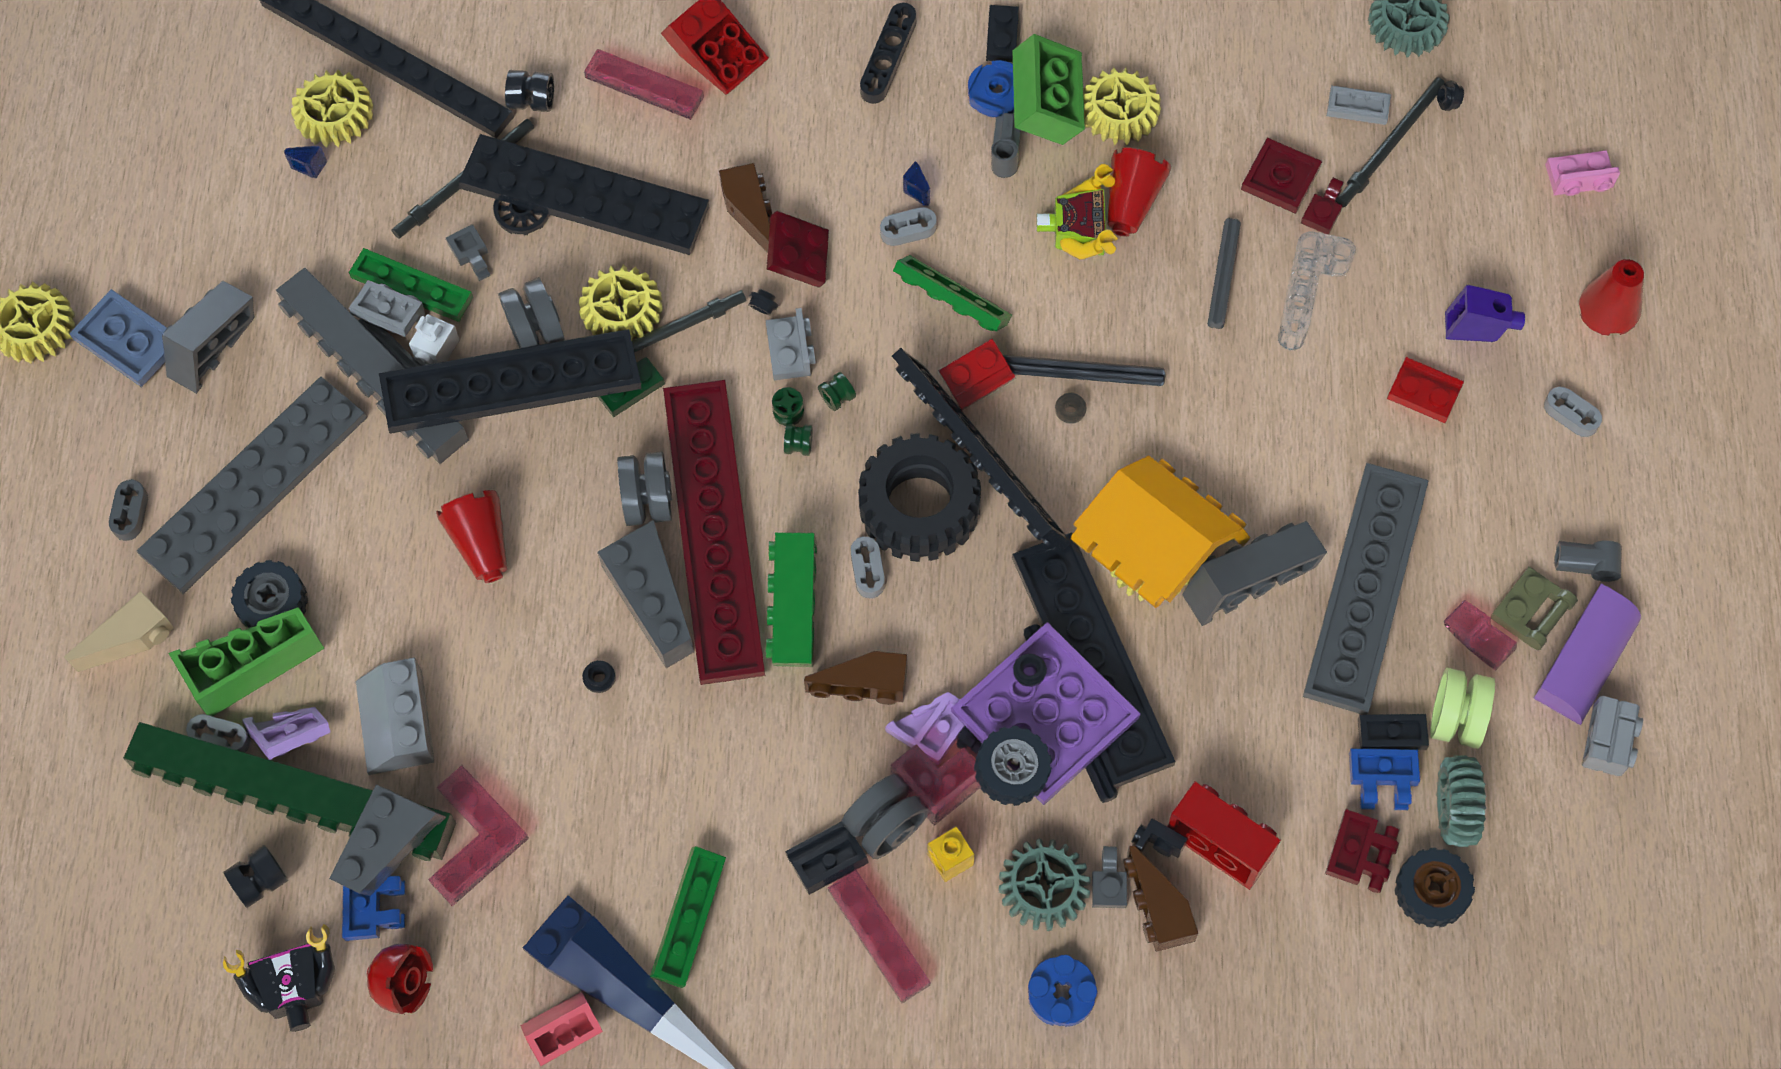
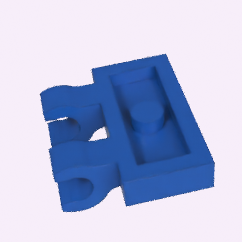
(1384, 767)
(363, 915)

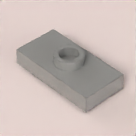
(1358, 105)

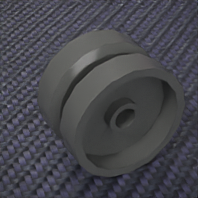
(535, 315)
(646, 488)
(885, 816)

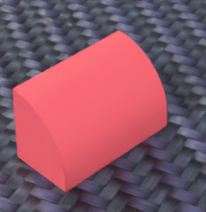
(561, 1028)

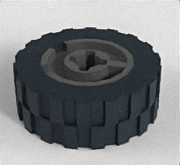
(262, 580)

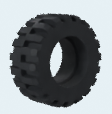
(919, 459)

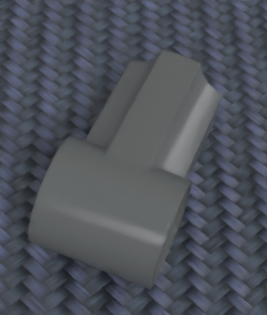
(1005, 147)
(1599, 559)

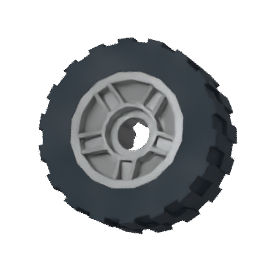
(1020, 749)

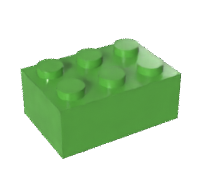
(1048, 89)

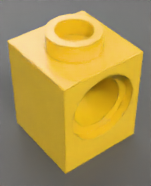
(950, 854)

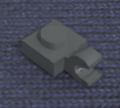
(469, 248)
(1108, 885)

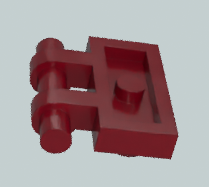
(1352, 848)

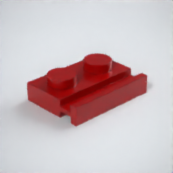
(977, 374)
(1425, 390)

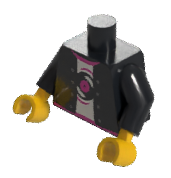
(287, 980)

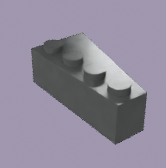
(1252, 570)
(646, 586)

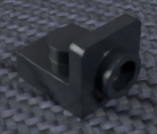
(1163, 839)

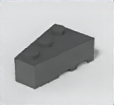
(204, 332)
(382, 839)

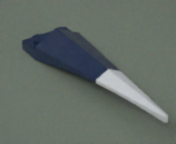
(591, 959)

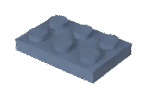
(123, 337)

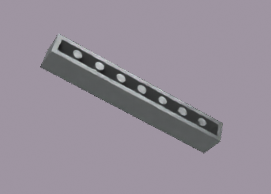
(357, 354)

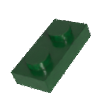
(650, 382)

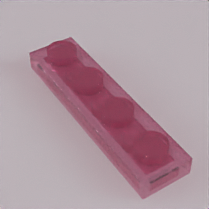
(644, 84)
(879, 936)

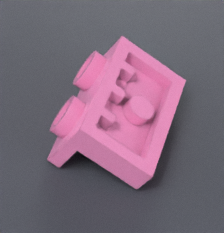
(1581, 173)

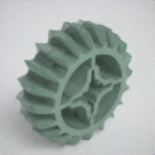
(1421, 33)
(1461, 800)
(1031, 885)

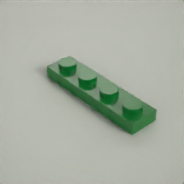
(943, 288)
(433, 292)
(688, 917)

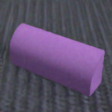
(1589, 654)

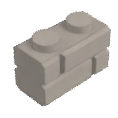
(1612, 736)

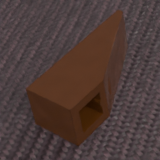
(744, 201)
(868, 676)
(1165, 908)

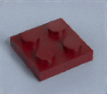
(1281, 175)
(797, 249)

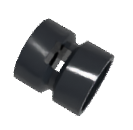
(519, 88)
(254, 877)

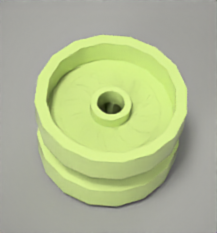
(1462, 708)

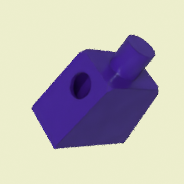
(1481, 315)

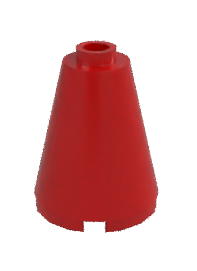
(1135, 188)
(1614, 299)
(477, 533)

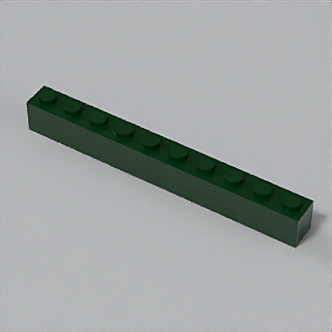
(262, 783)

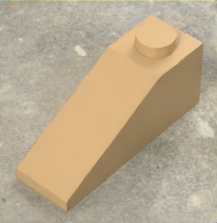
(127, 632)

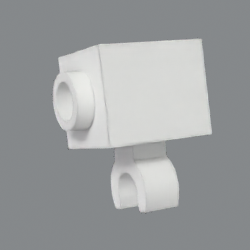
(433, 340)

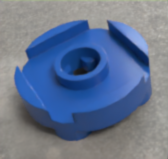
(983, 98)
(1060, 1011)

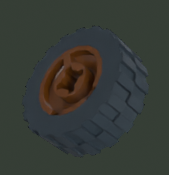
(1434, 907)

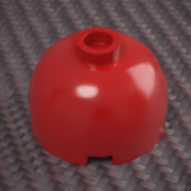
(399, 977)

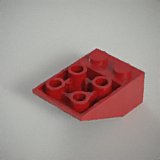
(715, 44)

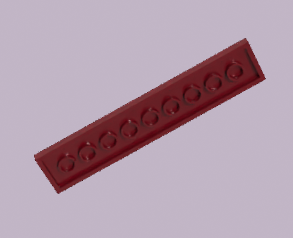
(713, 533)

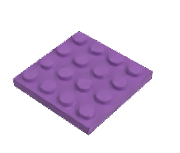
(1069, 710)

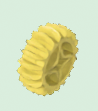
(1132, 94)
(325, 100)
(642, 299)
(49, 313)

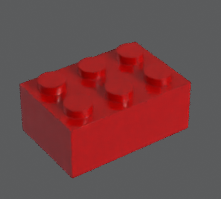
(1224, 834)

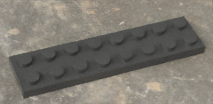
(251, 485)
(1366, 589)

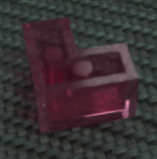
(941, 787)

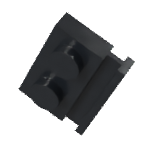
(826, 857)

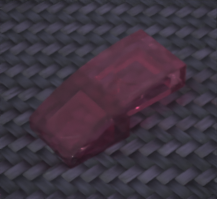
(1477, 634)

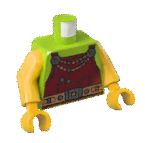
(1081, 218)

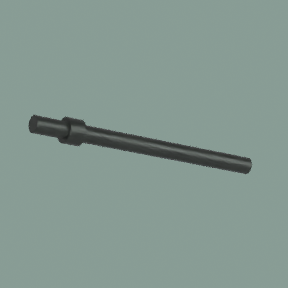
(1359, 180)
(419, 214)
(714, 308)

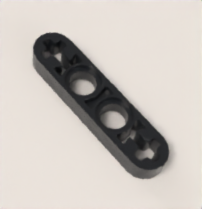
(886, 52)

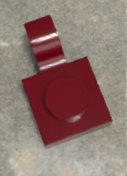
(1324, 210)

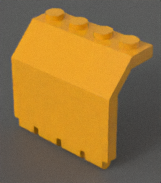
(1154, 529)

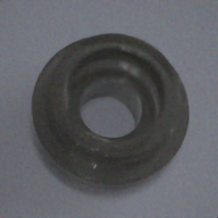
(1070, 400)

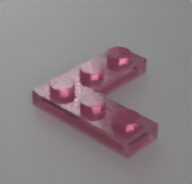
(496, 839)

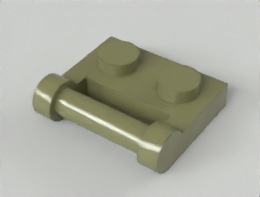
(1524, 602)

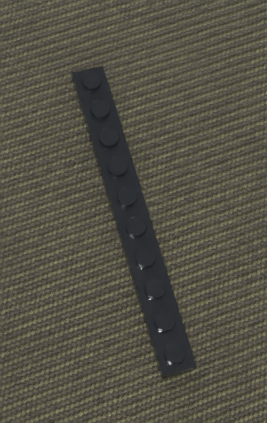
(394, 63)

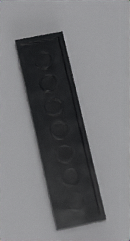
(584, 194)
(509, 381)
(982, 453)
(1071, 603)

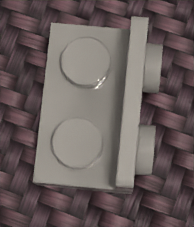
(387, 308)
(789, 346)

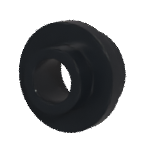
(1450, 96)
(763, 302)
(1033, 661)
(592, 670)

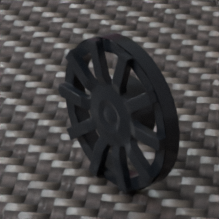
(519, 214)

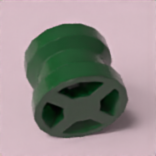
(836, 391)
(788, 399)
(798, 439)

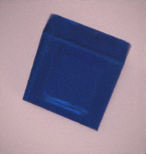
(306, 160)
(916, 185)

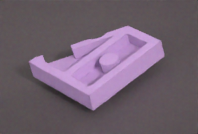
(930, 727)
(287, 730)

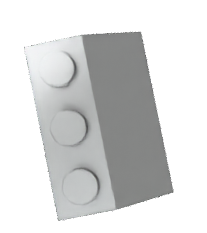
(394, 717)

